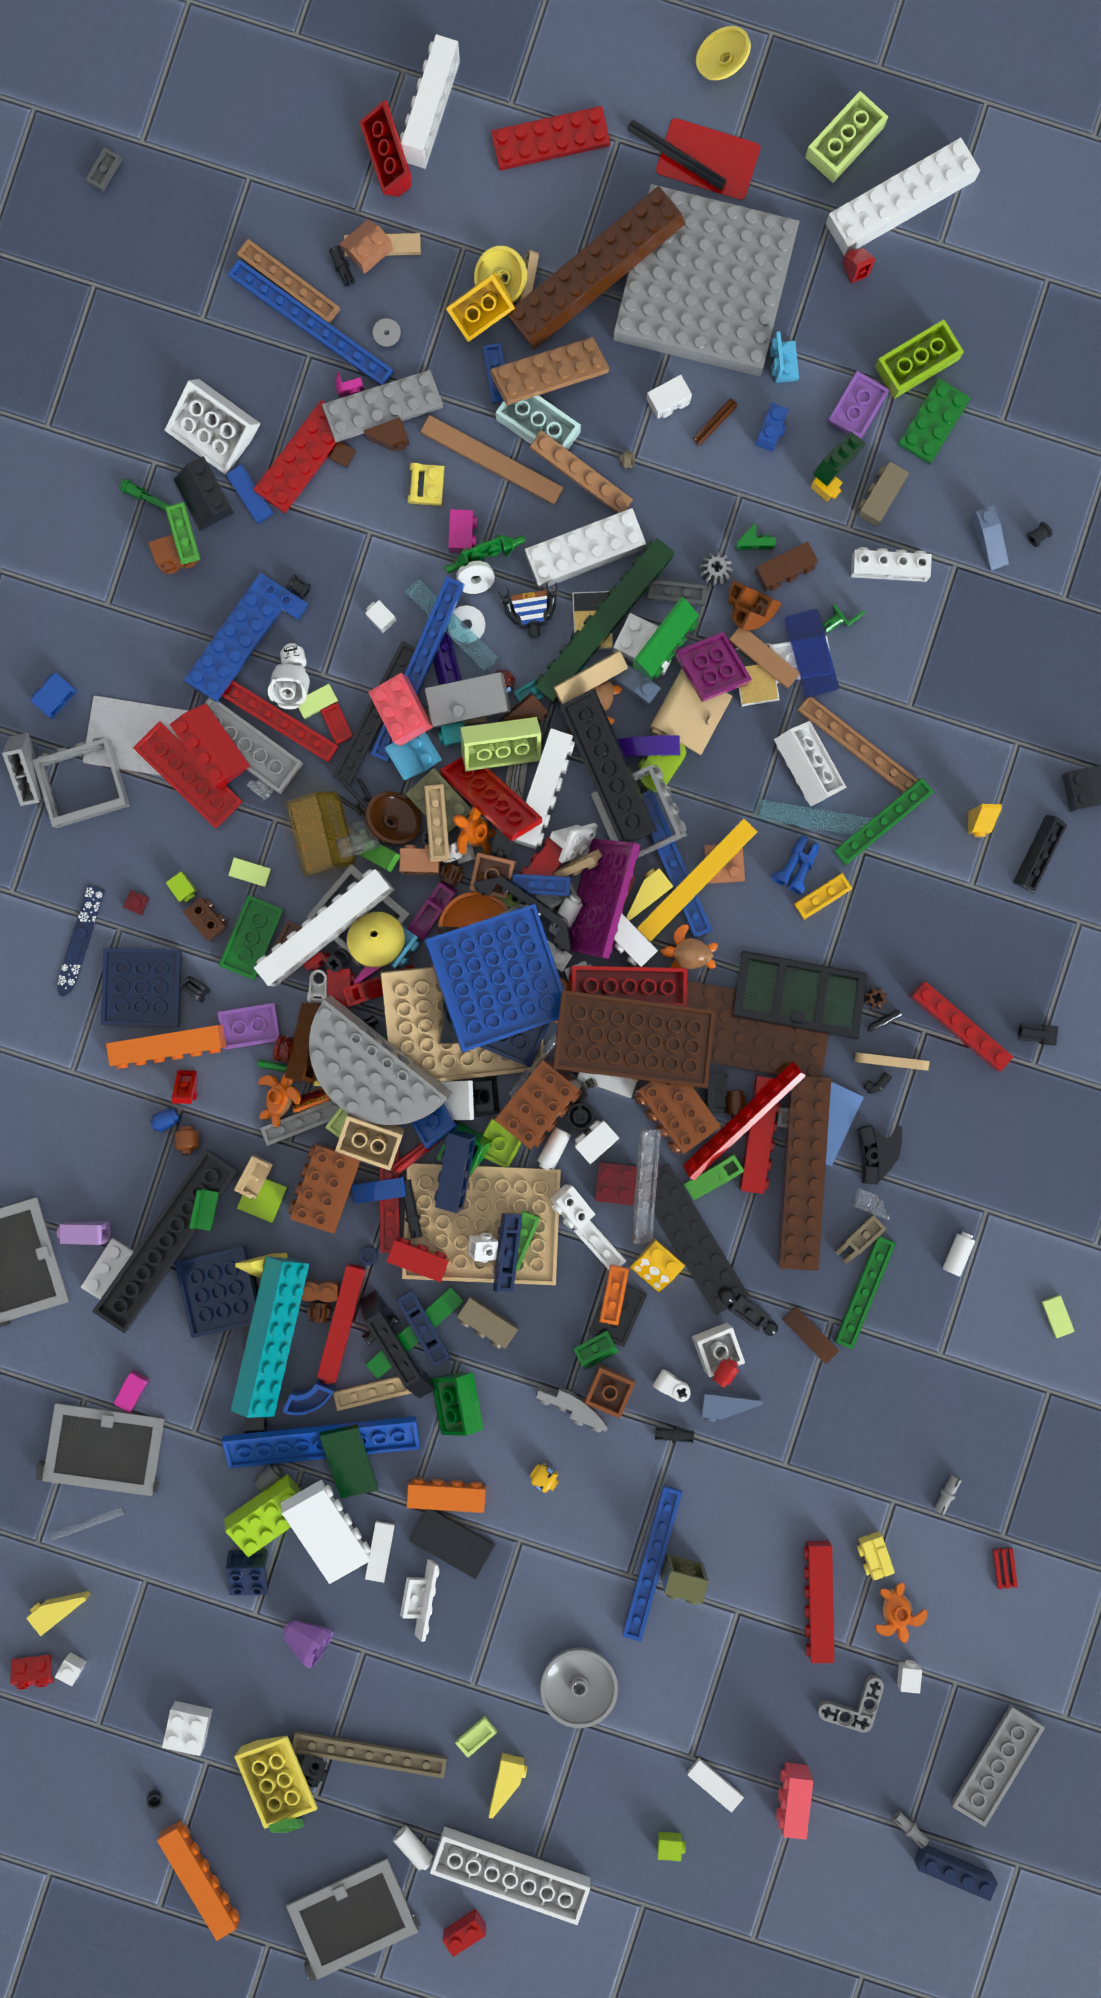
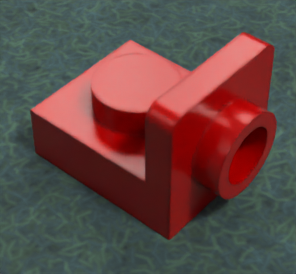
(316, 961)

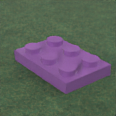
(858, 405)
(250, 1025)

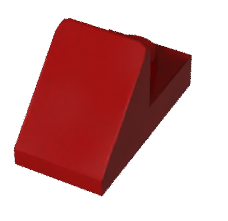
(185, 1087)

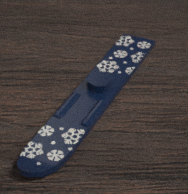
(80, 940)

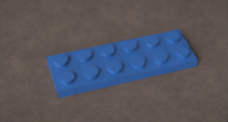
(232, 645)

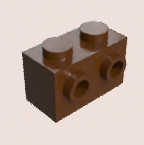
(206, 919)

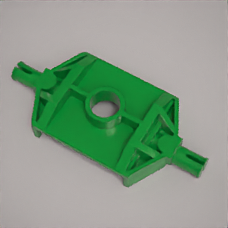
(485, 549)

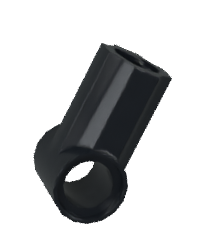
(1043, 1034)

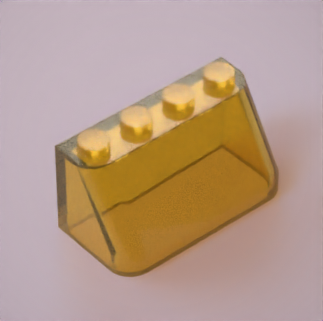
(316, 825)

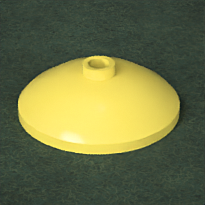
(723, 53)
(504, 262)
(376, 950)

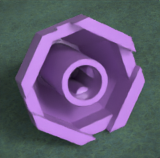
(307, 1640)

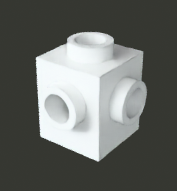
(483, 1247)

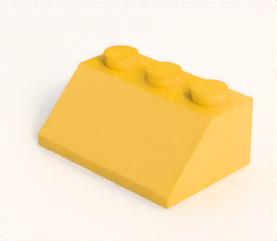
(481, 306)

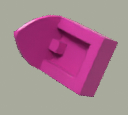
(349, 387)

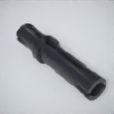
(411, 1211)

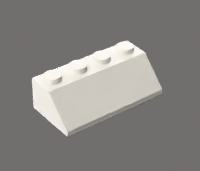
(809, 763)

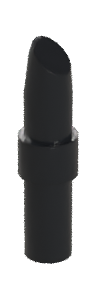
(884, 1020)

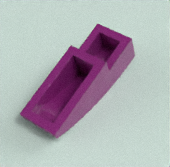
(432, 909)

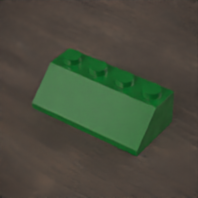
(666, 639)

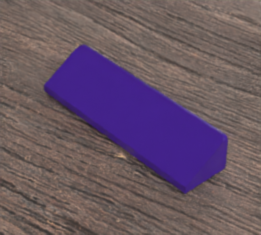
(446, 663)

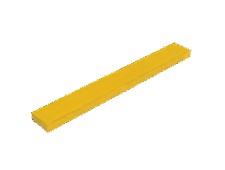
(696, 880)

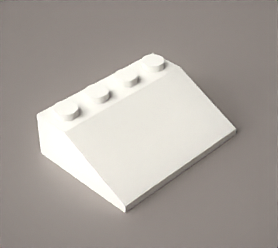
(211, 425)

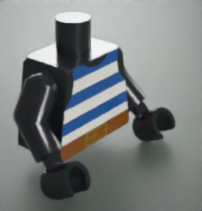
(530, 609)

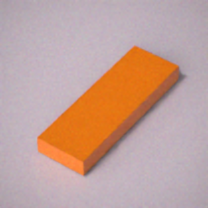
(614, 1294)

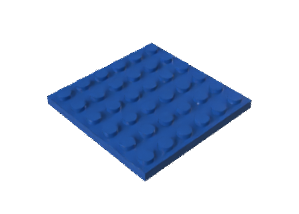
(496, 977)

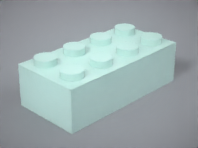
(536, 414)

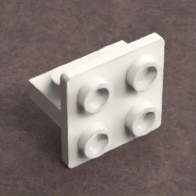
(574, 841)

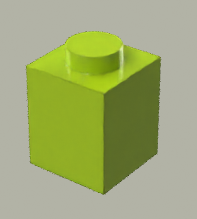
(182, 887)
(670, 1846)

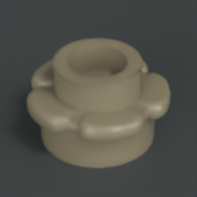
(627, 459)

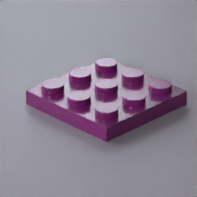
(712, 666)

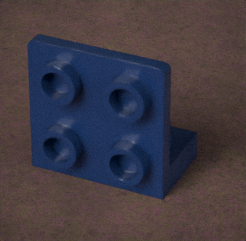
(247, 1574)

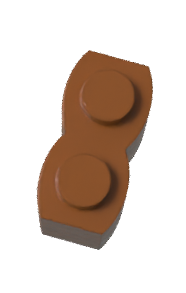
(324, 1291)

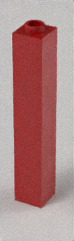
(341, 1323)

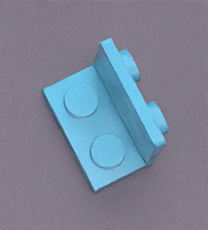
(784, 360)
(414, 756)
(411, 945)

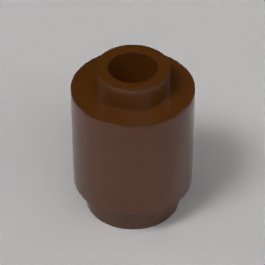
(735, 1102)

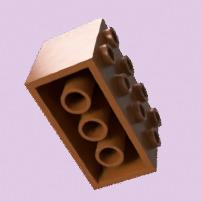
(539, 1103)
(677, 1113)
(323, 1188)

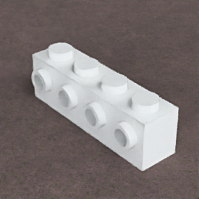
(891, 565)

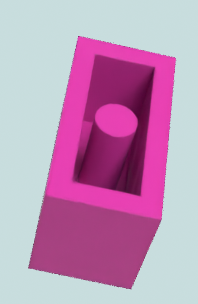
(461, 530)

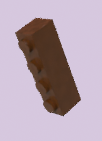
(299, 1063)

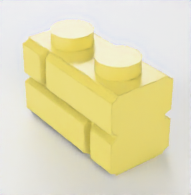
(875, 1555)

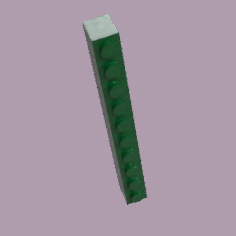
(606, 618)

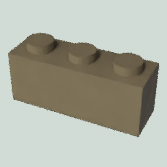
(882, 493)
(487, 1322)

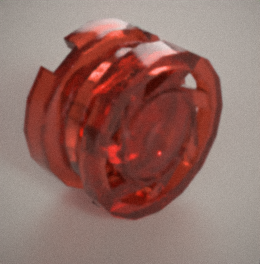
(282, 1048)

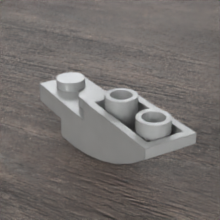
(580, 1412)

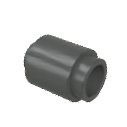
(268, 1477)

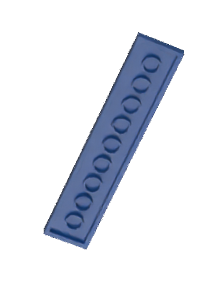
(306, 1445)

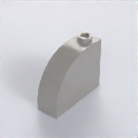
(18, 758)

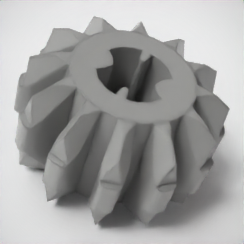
(709, 570)

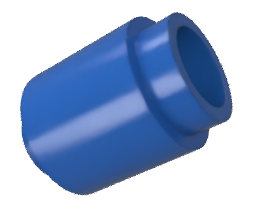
(165, 1119)

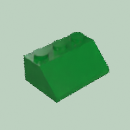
(457, 1404)

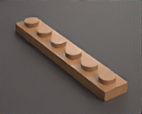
(288, 281)
(580, 472)

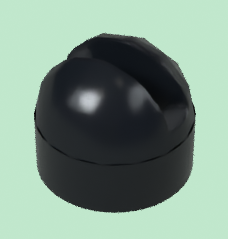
(152, 1802)

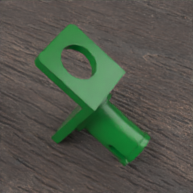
(839, 618)

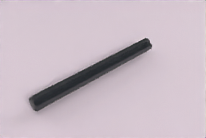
(677, 155)

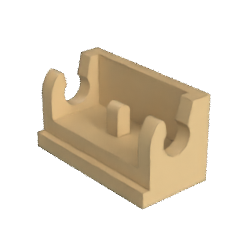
(253, 1177)

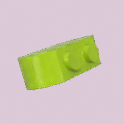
(668, 765)

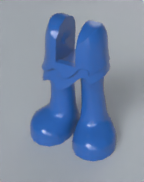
(805, 860)

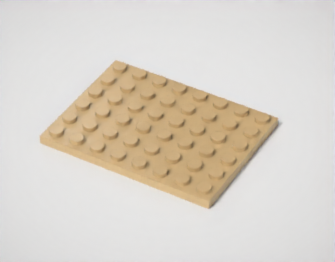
(412, 1026)
(488, 1195)

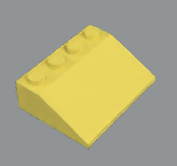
(274, 1780)

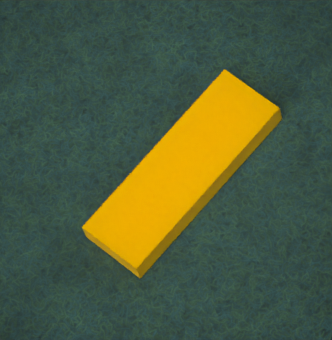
(822, 896)

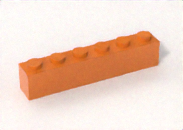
(166, 1045)
(198, 1880)

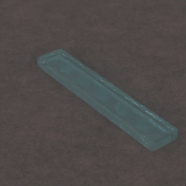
(456, 628)
(810, 817)

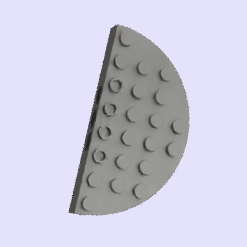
(367, 1071)

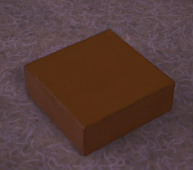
(342, 454)

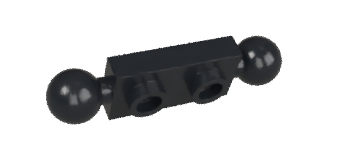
(748, 1312)

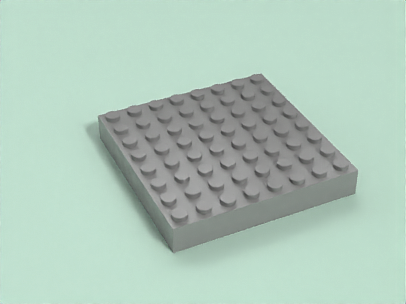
(710, 285)

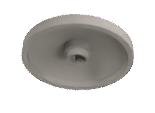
(579, 1687)

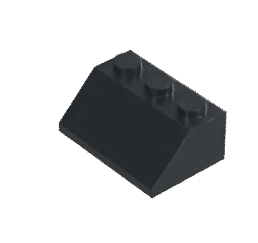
(202, 493)

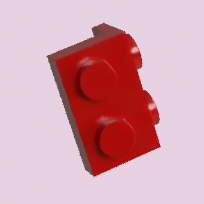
(31, 1671)

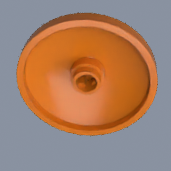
(470, 909)

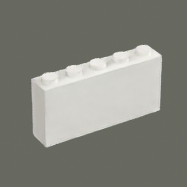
(326, 1531)

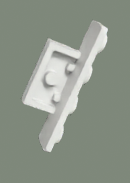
(419, 1597)

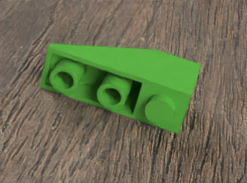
(714, 1176)

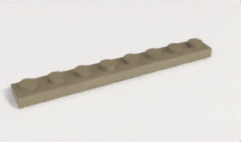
(369, 1754)

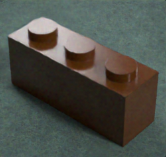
(786, 567)

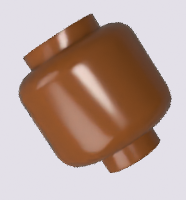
(186, 1140)

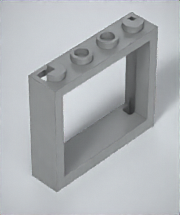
(65, 754)
(670, 807)
(351, 870)

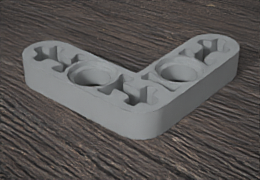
(861, 1711)

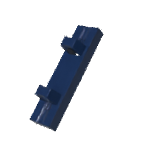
(507, 1252)
(423, 1328)

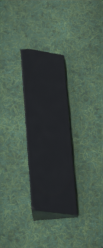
(1040, 853)

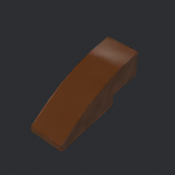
(810, 1335)

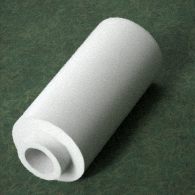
(569, 909)
(553, 1148)
(959, 1253)
(413, 1848)

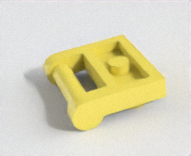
(432, 484)

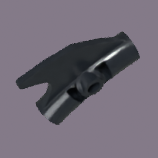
(885, 1149)

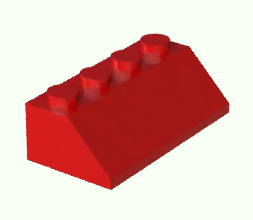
(386, 150)
(210, 745)

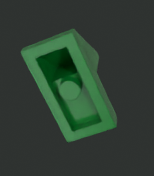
(750, 541)

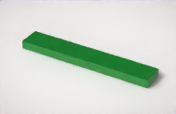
(883, 821)
(864, 1292)
(436, 1312)

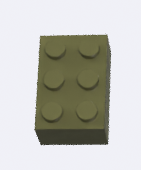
(454, 803)
(684, 1579)

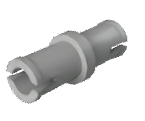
(948, 1494)
(910, 1829)

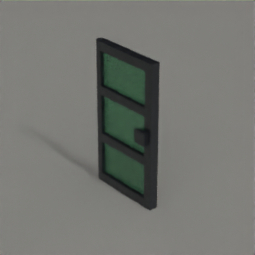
(810, 999)

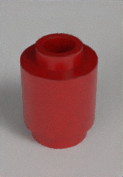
(725, 1372)

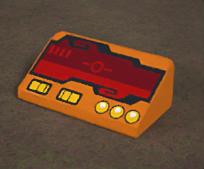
(311, 1099)

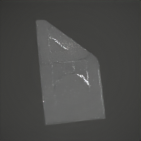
(870, 1203)

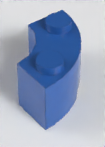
(308, 1400)

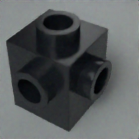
(313, 1770)

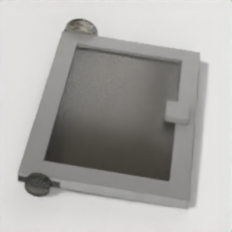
(27, 1263)
(103, 1449)
(352, 1919)

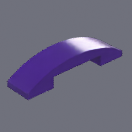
(650, 746)

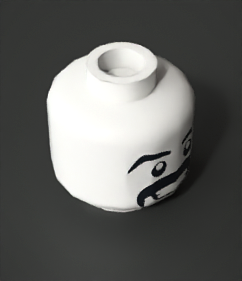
(293, 655)

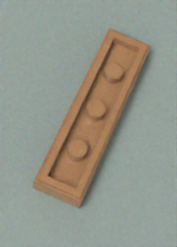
(764, 657)

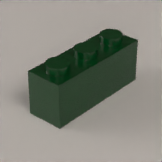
(839, 458)

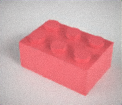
(400, 709)
(794, 1800)

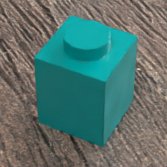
(451, 734)

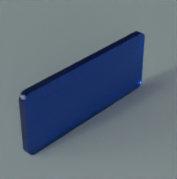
(811, 653)

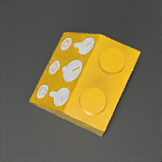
(657, 1265)

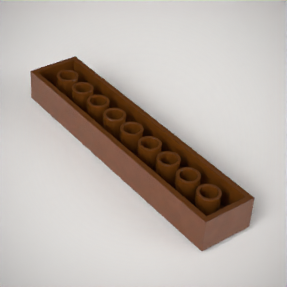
(596, 267)
(804, 1174)

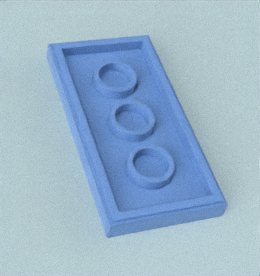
(842, 1111)

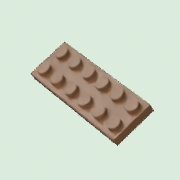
(549, 371)

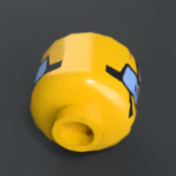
(544, 1477)

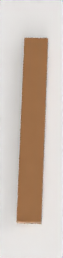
(491, 460)
(856, 744)

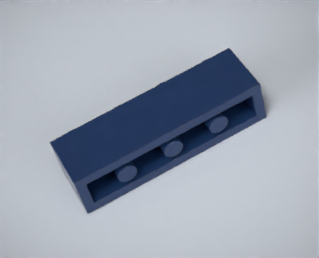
(455, 1171)
(956, 1872)

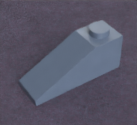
(990, 537)
(637, 685)
(723, 1405)

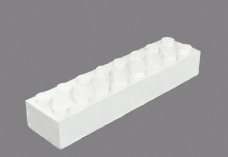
(902, 196)
(323, 928)
(510, 1875)

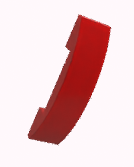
(365, 990)

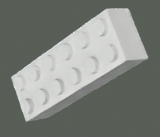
(430, 100)
(585, 549)
(546, 783)

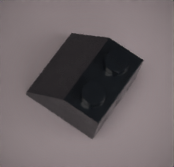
(484, 1096)

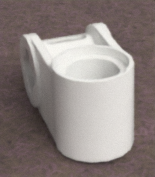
(317, 989)
(669, 1383)

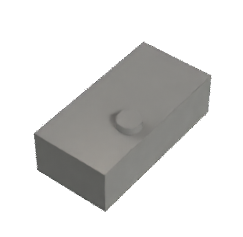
(468, 699)

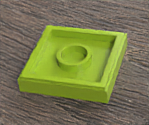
(503, 1145)
(267, 1201)

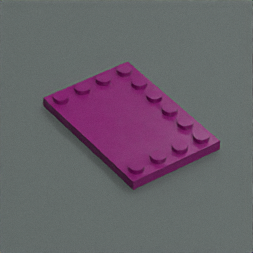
(603, 897)

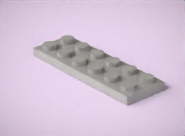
(375, 406)
(266, 758)
(997, 1765)

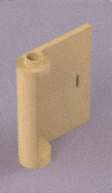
(686, 715)

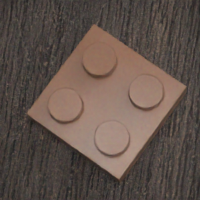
(732, 871)

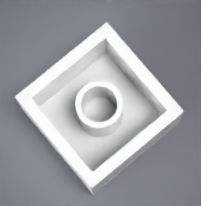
(596, 1140)
(715, 1345)
(187, 1728)

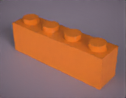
(446, 1495)

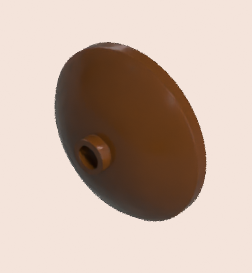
(396, 810)

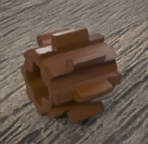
(452, 873)
(870, 1000)
(319, 1311)

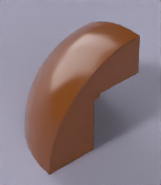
(750, 607)

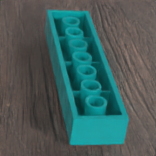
(269, 1337)

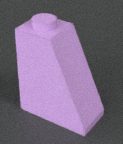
(84, 1232)

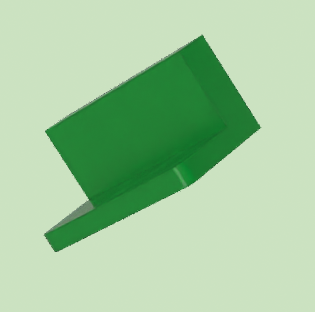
(204, 1209)
(596, 1350)

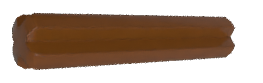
(715, 421)

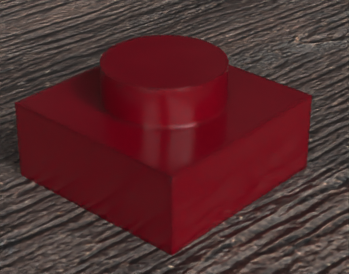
(136, 902)

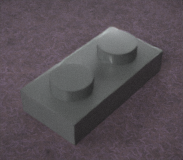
(103, 169)

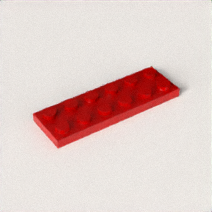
(550, 138)
(297, 461)
(181, 771)
(492, 799)

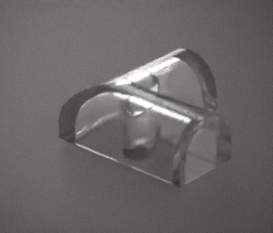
(359, 841)

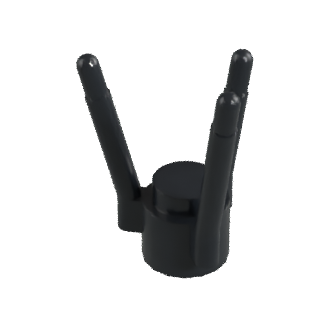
(362, 804)

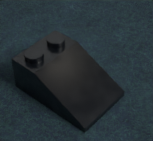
(1083, 788)

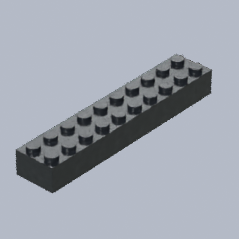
(162, 1244)

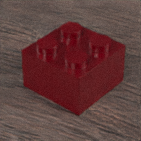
(616, 1183)

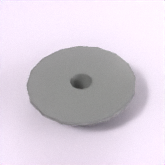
(386, 332)

